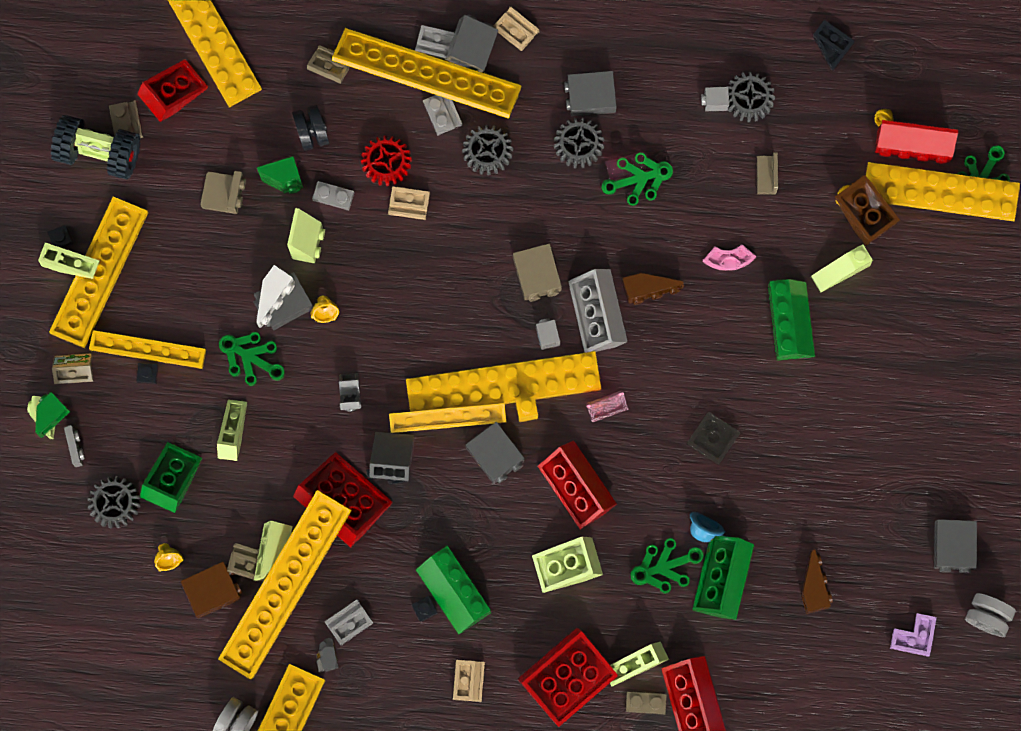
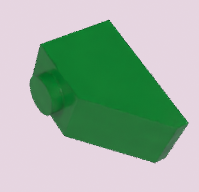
(49, 414)

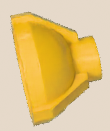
(324, 310)
(167, 558)

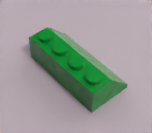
(791, 319)
(723, 577)
(453, 590)

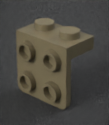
(223, 192)

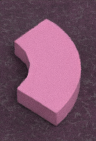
(729, 259)

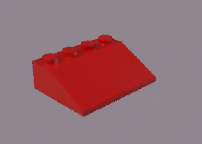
(350, 489)
(567, 677)

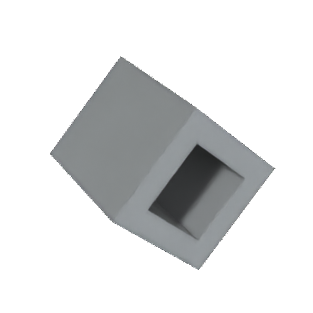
(715, 99)
(547, 334)

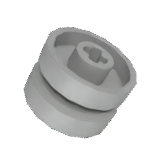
(990, 615)
(233, 719)

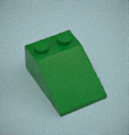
(170, 477)

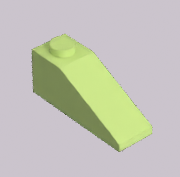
(67, 261)
(842, 268)
(231, 430)
(272, 542)
(639, 662)

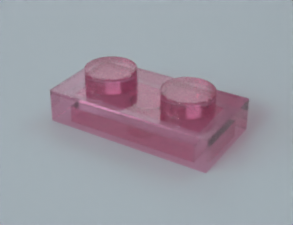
(616, 173)
(607, 406)

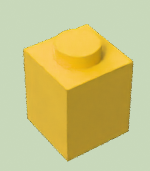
(526, 408)

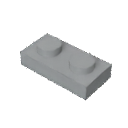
(333, 195)
(76, 454)

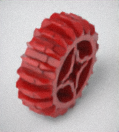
(379, 163)

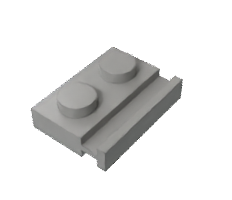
(434, 42)
(442, 114)
(348, 622)

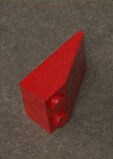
(171, 90)

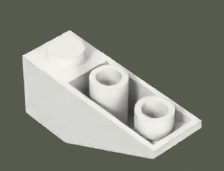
(274, 288)

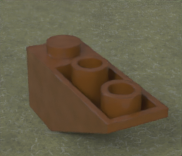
(646, 286)
(814, 590)

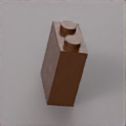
(211, 590)

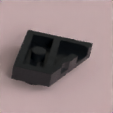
(832, 43)

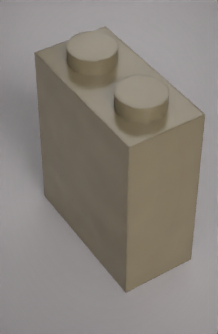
(537, 272)

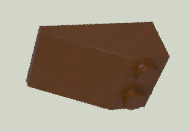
(866, 210)

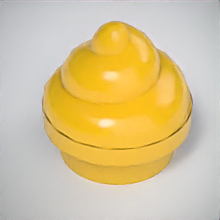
(883, 114)

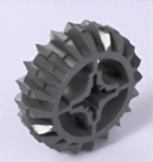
(756, 96)
(586, 144)
(481, 154)
(102, 491)

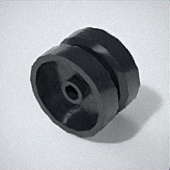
(309, 128)

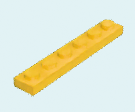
(147, 349)
(447, 417)

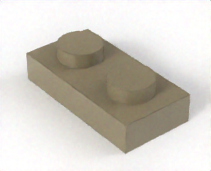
(646, 703)

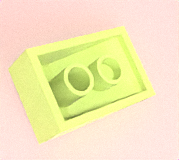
(305, 237)
(567, 564)

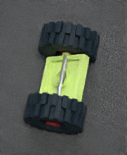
(74, 139)

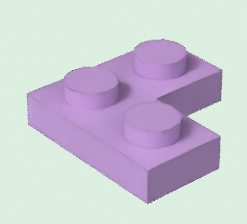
(919, 640)

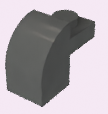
(349, 392)

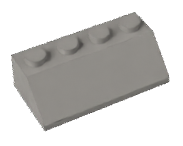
(597, 310)

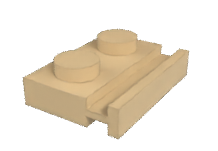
(516, 29)
(409, 203)
(468, 680)

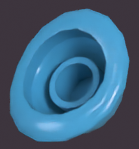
(704, 528)

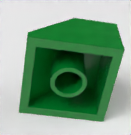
(281, 175)

